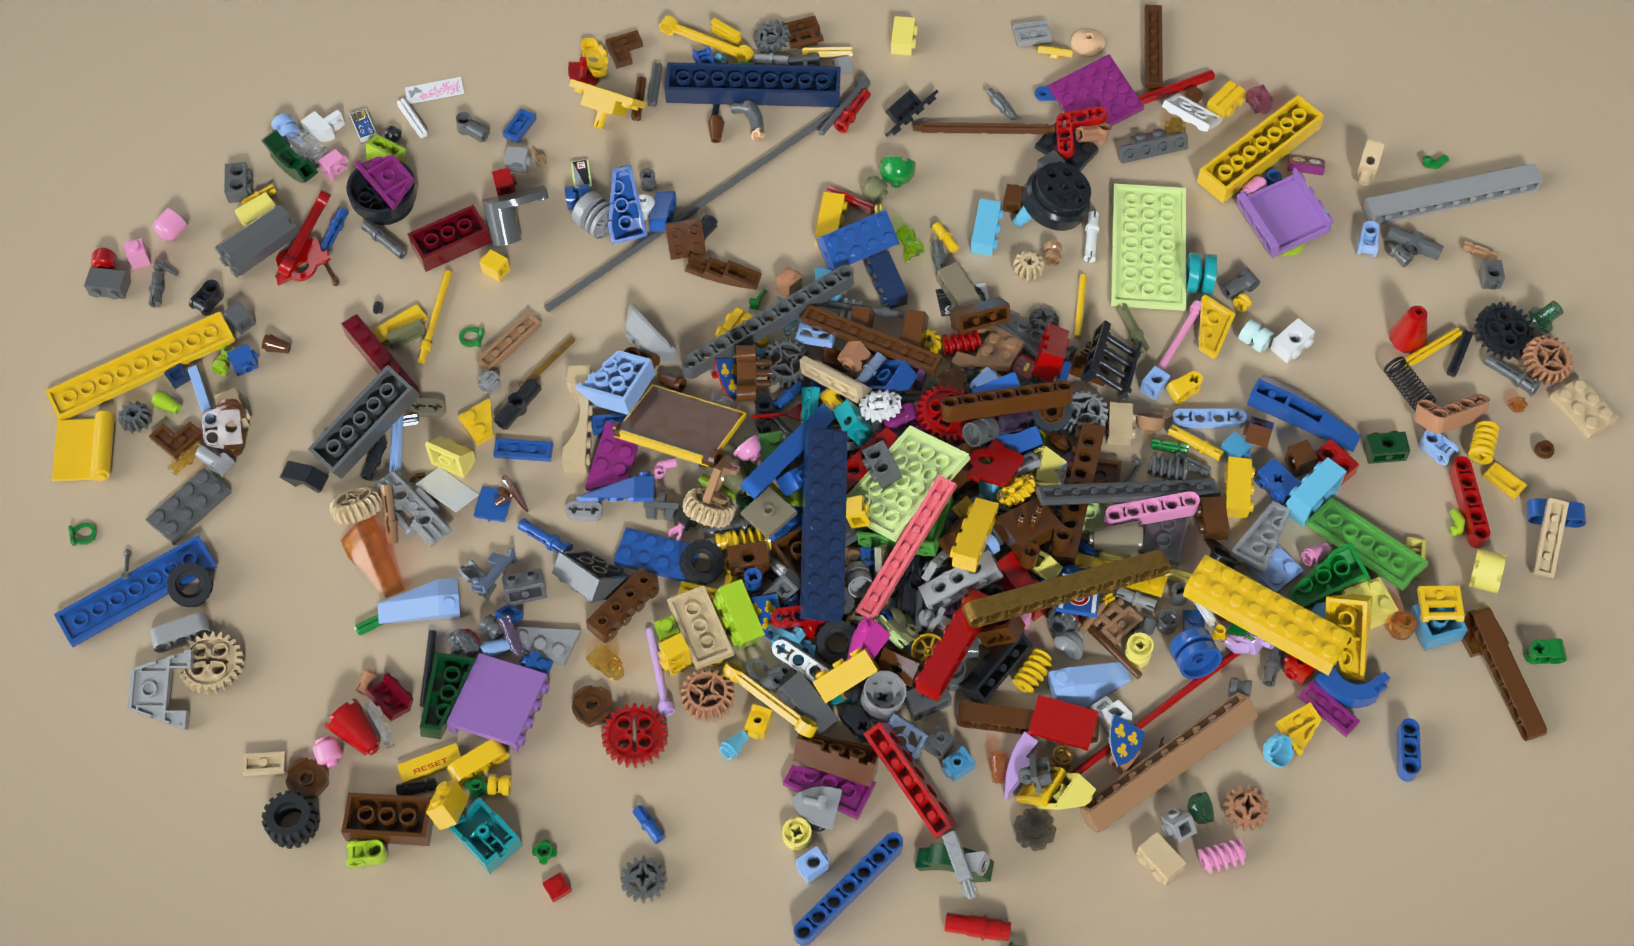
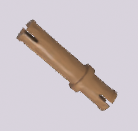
(389, 514)

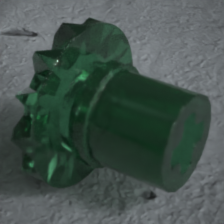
(1544, 317)

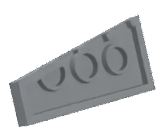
(1262, 538)

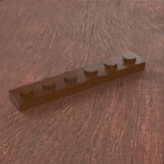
(1153, 46)

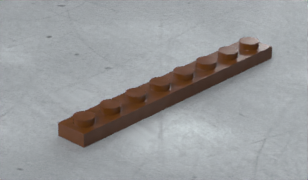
(871, 339)

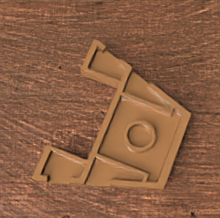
(997, 351)

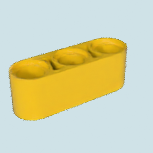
(478, 761)

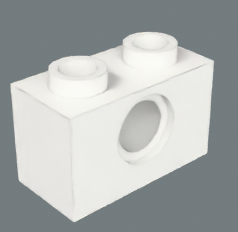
(1284, 345)

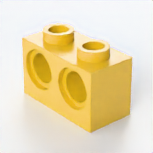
(674, 655)

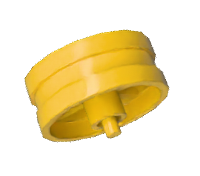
(928, 650)

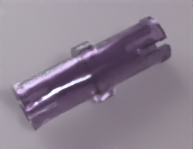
(511, 635)

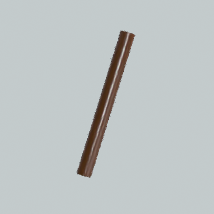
(1115, 652)

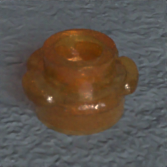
(1517, 404)

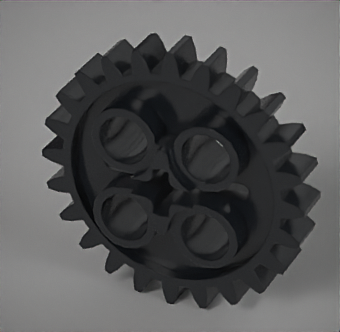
(1511, 329)

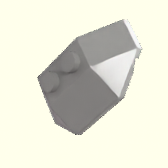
(647, 337)

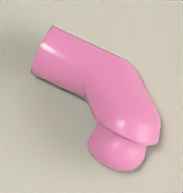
(662, 467)

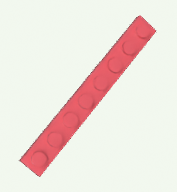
(906, 548)

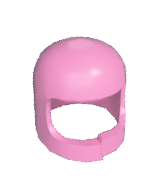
(169, 225)

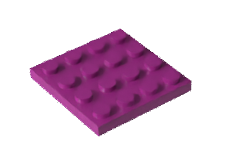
(1097, 85)

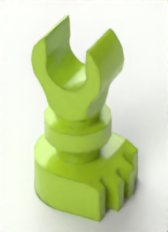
(220, 365)

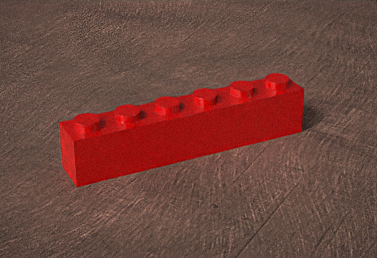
(948, 652)

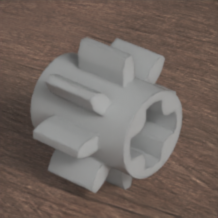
(488, 381)

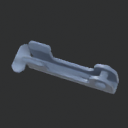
(498, 565)

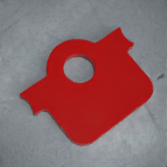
(311, 254)
(1001, 470)

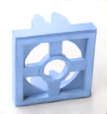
(814, 340)

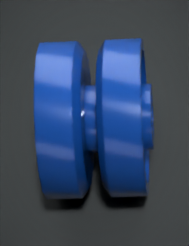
(1195, 653)

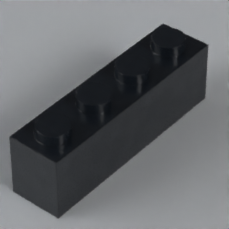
(994, 669)

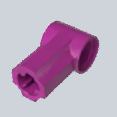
(906, 417)

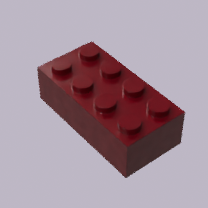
(449, 238)

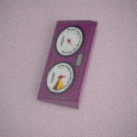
(1306, 165)

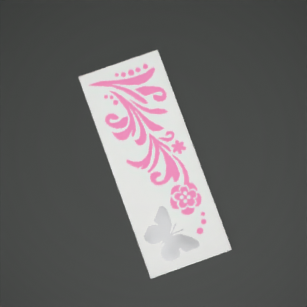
(434, 90)

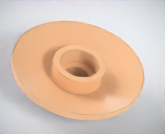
(1088, 42)

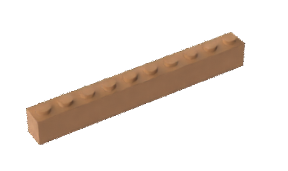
(1168, 762)

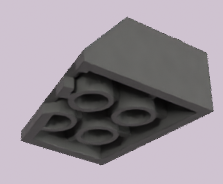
(589, 574)

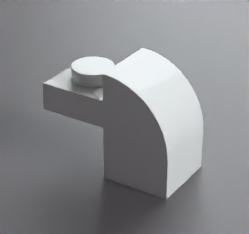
(323, 128)
(1108, 708)

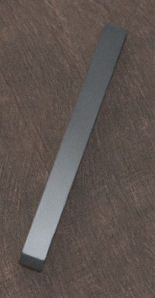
(840, 279)

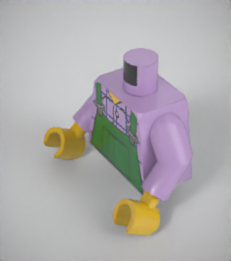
(1239, 639)

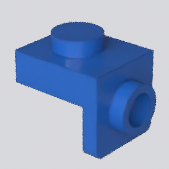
(536, 662)

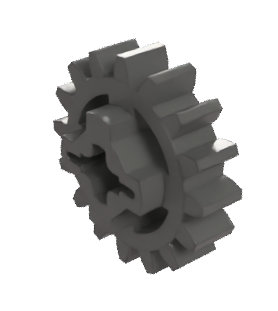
(772, 37)
(652, 879)

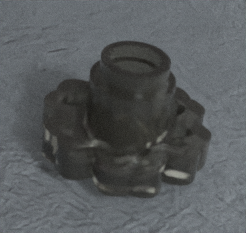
(1034, 829)

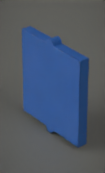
(488, 509)

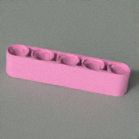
(1158, 504)

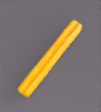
(1433, 347)

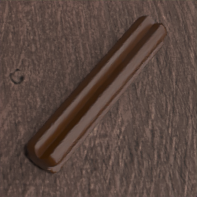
(639, 94)

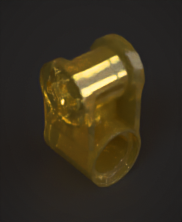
(606, 662)

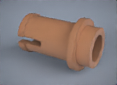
(366, 680)

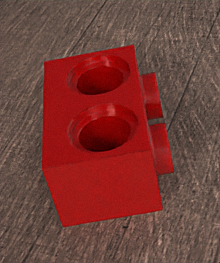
(1339, 456)

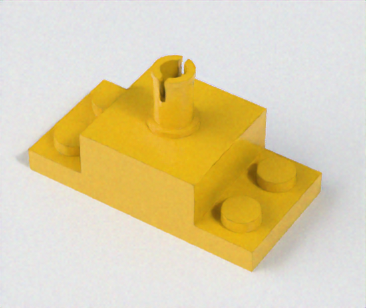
(605, 101)

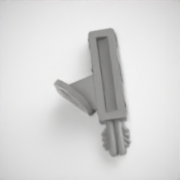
(966, 863)

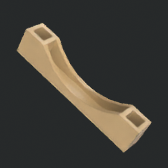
(575, 451)

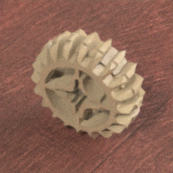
(356, 505)
(708, 514)

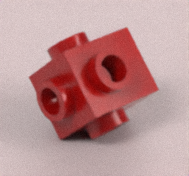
(1297, 670)

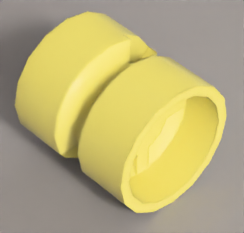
(1139, 649)

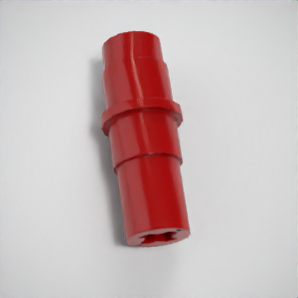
(978, 926)

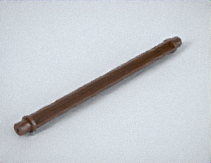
(989, 128)

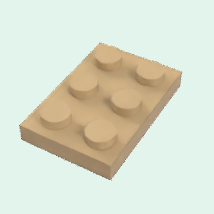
(1584, 407)

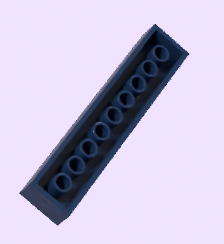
(759, 83)
(823, 525)

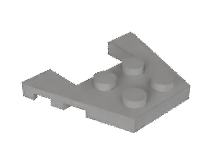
(152, 686)

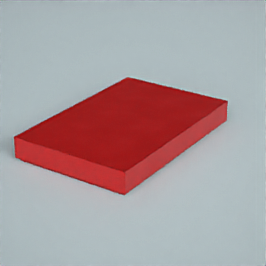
(1063, 722)

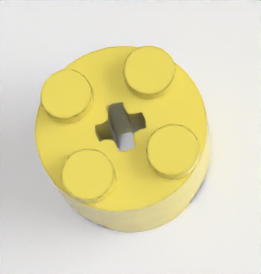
(1487, 571)

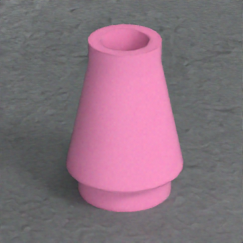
(1313, 555)

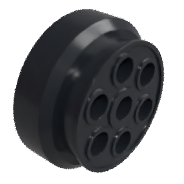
(1057, 196)
(372, 206)

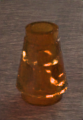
(998, 765)

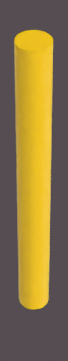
(1080, 306)

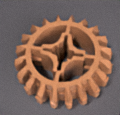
(1558, 364)
(719, 702)

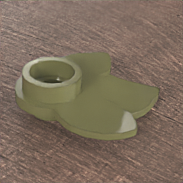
(903, 625)

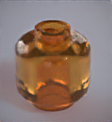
(1402, 625)

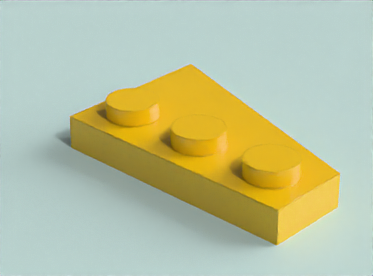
(1214, 326)

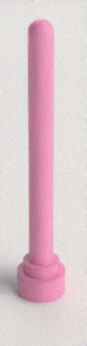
(1195, 310)

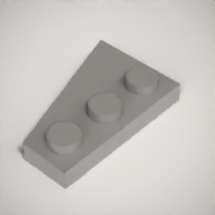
(549, 642)

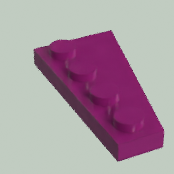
(853, 796)

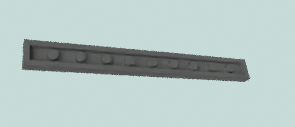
(1122, 491)

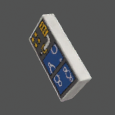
(363, 125)

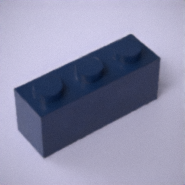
(887, 280)

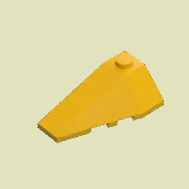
(1354, 615)

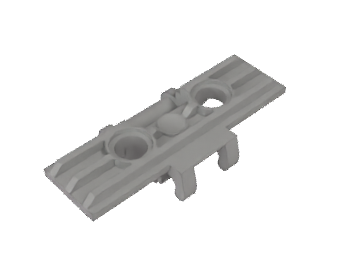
(419, 506)

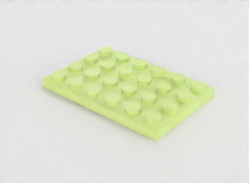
(920, 463)

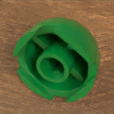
(896, 171)

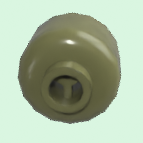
(874, 188)

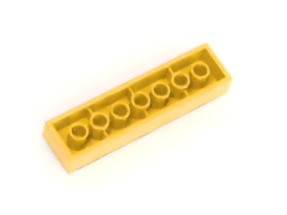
(1260, 148)
(1267, 614)

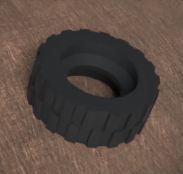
(712, 551)
(178, 574)
(823, 636)

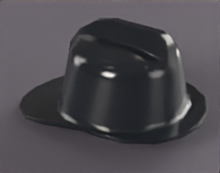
(1221, 554)

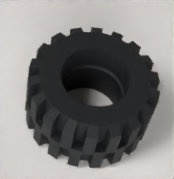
(280, 808)

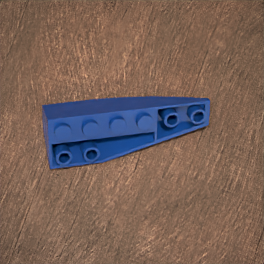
(1299, 410)

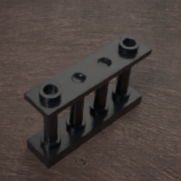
(1095, 359)

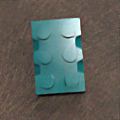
(486, 835)

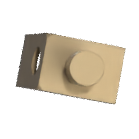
(1369, 162)

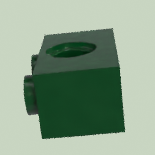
(1397, 449)

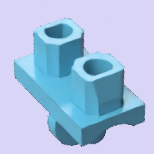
(794, 636)

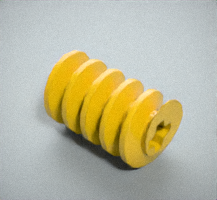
(1484, 442)
(749, 537)
(1032, 671)

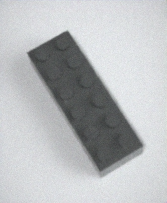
(364, 422)

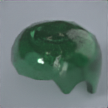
(1201, 808)

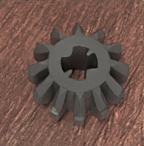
(134, 417)

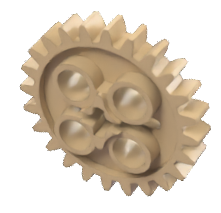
(212, 663)

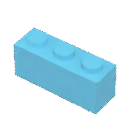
(986, 227)

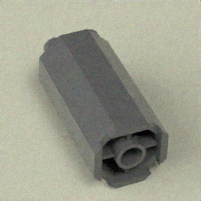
(257, 240)

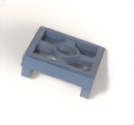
(921, 735)

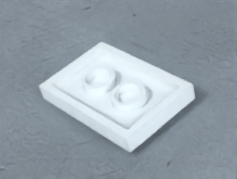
(1192, 112)

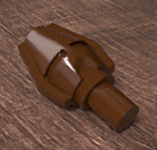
(1059, 441)

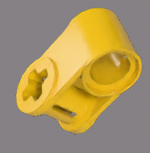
(1184, 387)

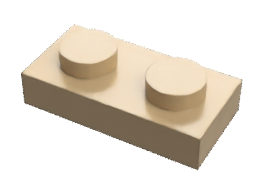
(264, 763)

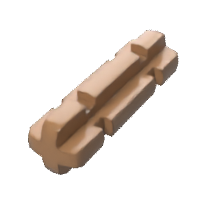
(1480, 251)

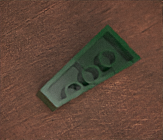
(444, 687)

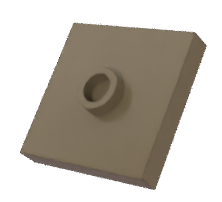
(768, 513)

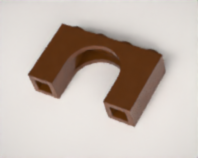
(914, 326)

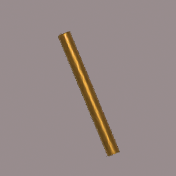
(549, 360)

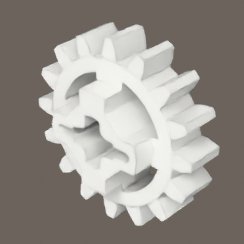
(880, 406)

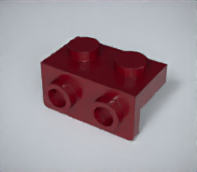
(390, 697)

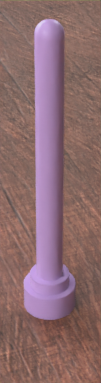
(665, 705)

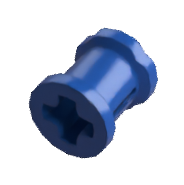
(753, 578)

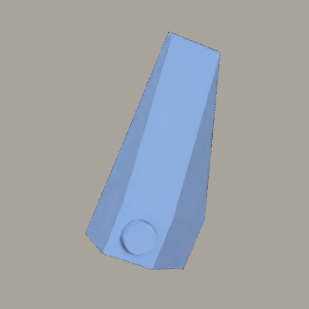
(428, 602)
(1086, 683)

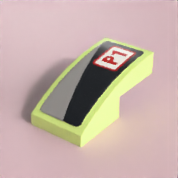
(581, 173)

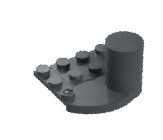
(502, 217)

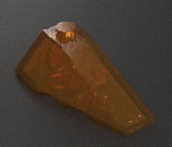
(370, 554)

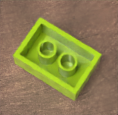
(738, 615)

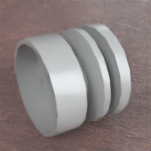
(592, 214)
(886, 687)

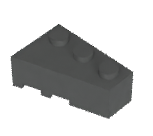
(806, 701)

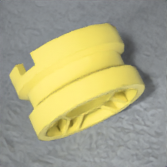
(800, 841)

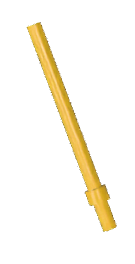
(426, 344)

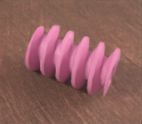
(1222, 855)

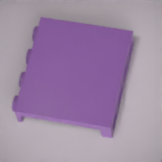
(1285, 214)
(499, 701)

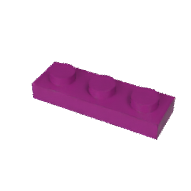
(1329, 709)

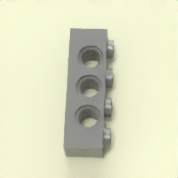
(955, 591)

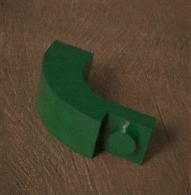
(295, 166)
(937, 858)

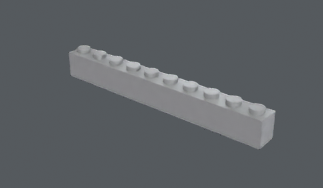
(1452, 194)

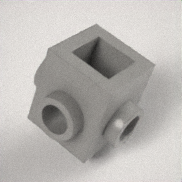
(1178, 824)

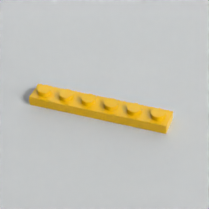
(1153, 586)

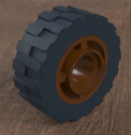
(1052, 423)

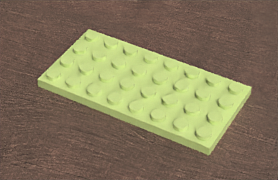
(1149, 247)

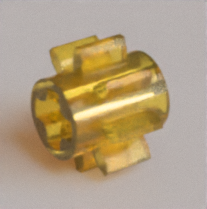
(1175, 126)

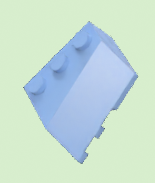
(618, 382)

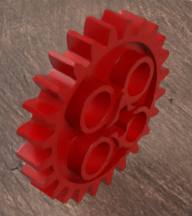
(931, 400)
(615, 736)

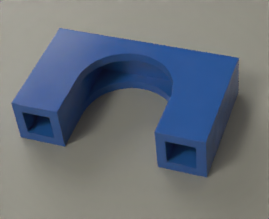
(1021, 441)

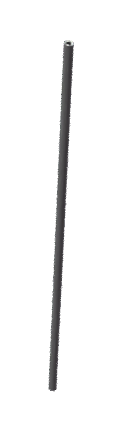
(635, 248)

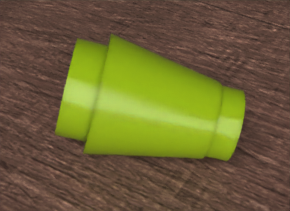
(165, 402)

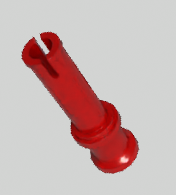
(844, 119)

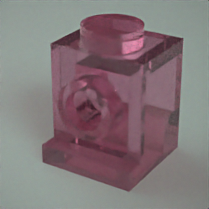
(1260, 102)

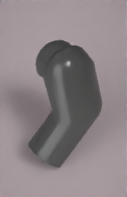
(1148, 626)

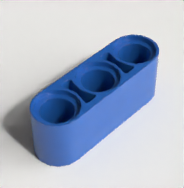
(662, 211)
(1575, 515)
(1405, 758)

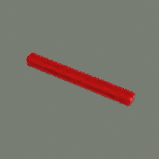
(1177, 87)

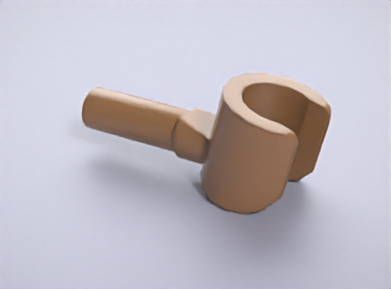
(539, 157)

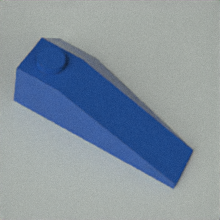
(634, 489)

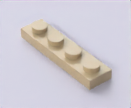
(1550, 538)

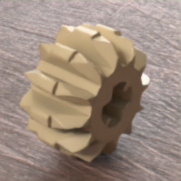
(1028, 265)

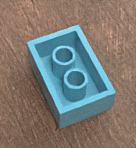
(1315, 490)

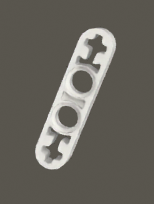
(808, 660)

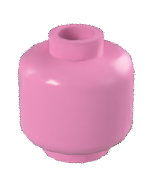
(327, 751)

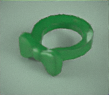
(480, 333)
(74, 540)

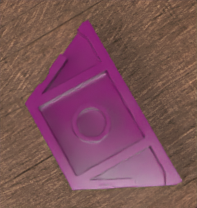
(387, 178)
(612, 460)

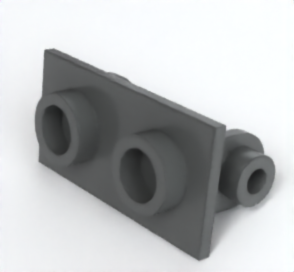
(472, 571)

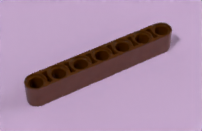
(1007, 401)
(1506, 673)
(1000, 718)

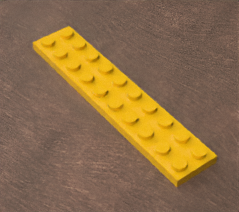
(139, 366)

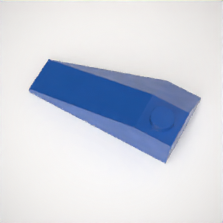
(625, 212)

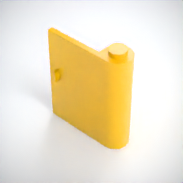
(84, 448)

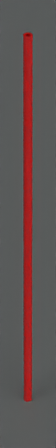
(1156, 712)

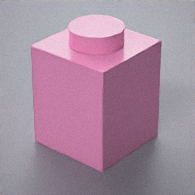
(137, 253)

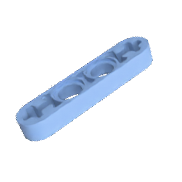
(200, 391)
(1209, 421)

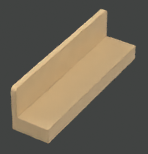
(833, 379)

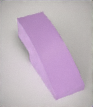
(1018, 760)

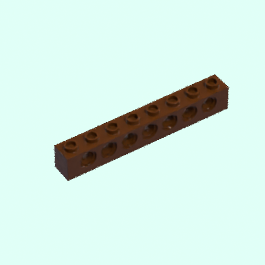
(1092, 435)

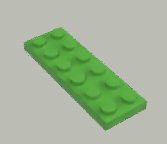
(1374, 547)

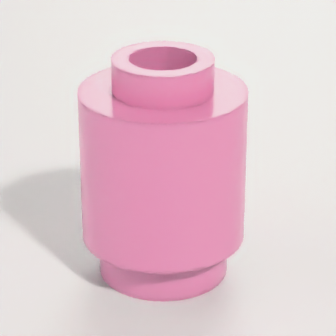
(1254, 185)

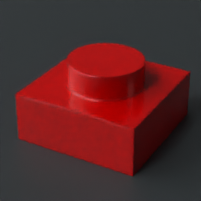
(556, 887)

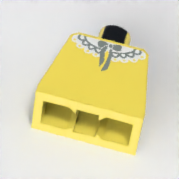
(1052, 469)

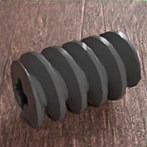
(1168, 467)

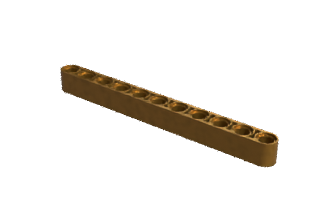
(1066, 588)

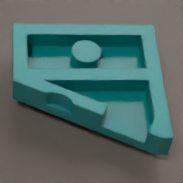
(809, 400)

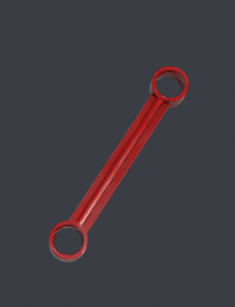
(303, 234)

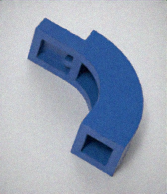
(1350, 694)

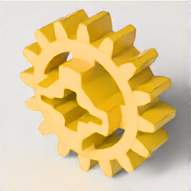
(1016, 490)

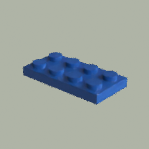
(652, 553)

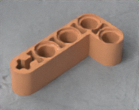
(1452, 415)

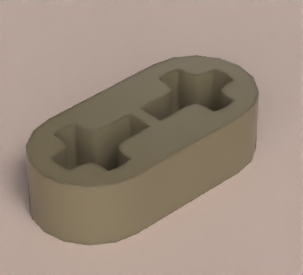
(428, 406)

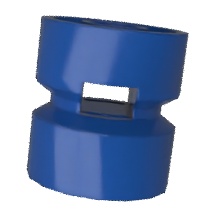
(574, 194)

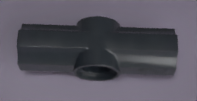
(510, 411)
(908, 586)

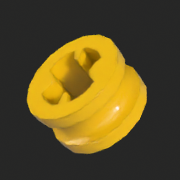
(1242, 302)

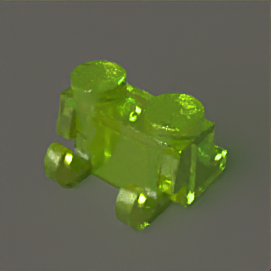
(912, 246)

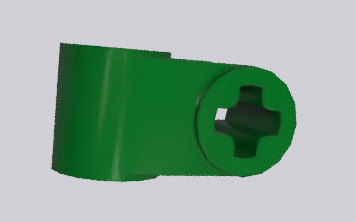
(1546, 652)

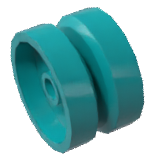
(1202, 273)

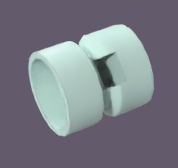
(1255, 335)

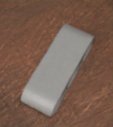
(179, 632)

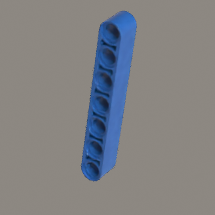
(786, 453)
(846, 898)

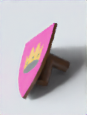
(507, 495)

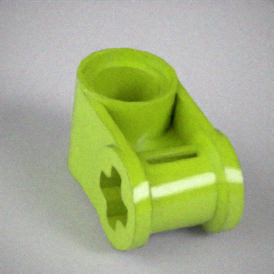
(361, 853)

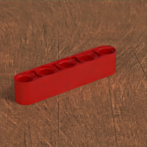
(1469, 510)

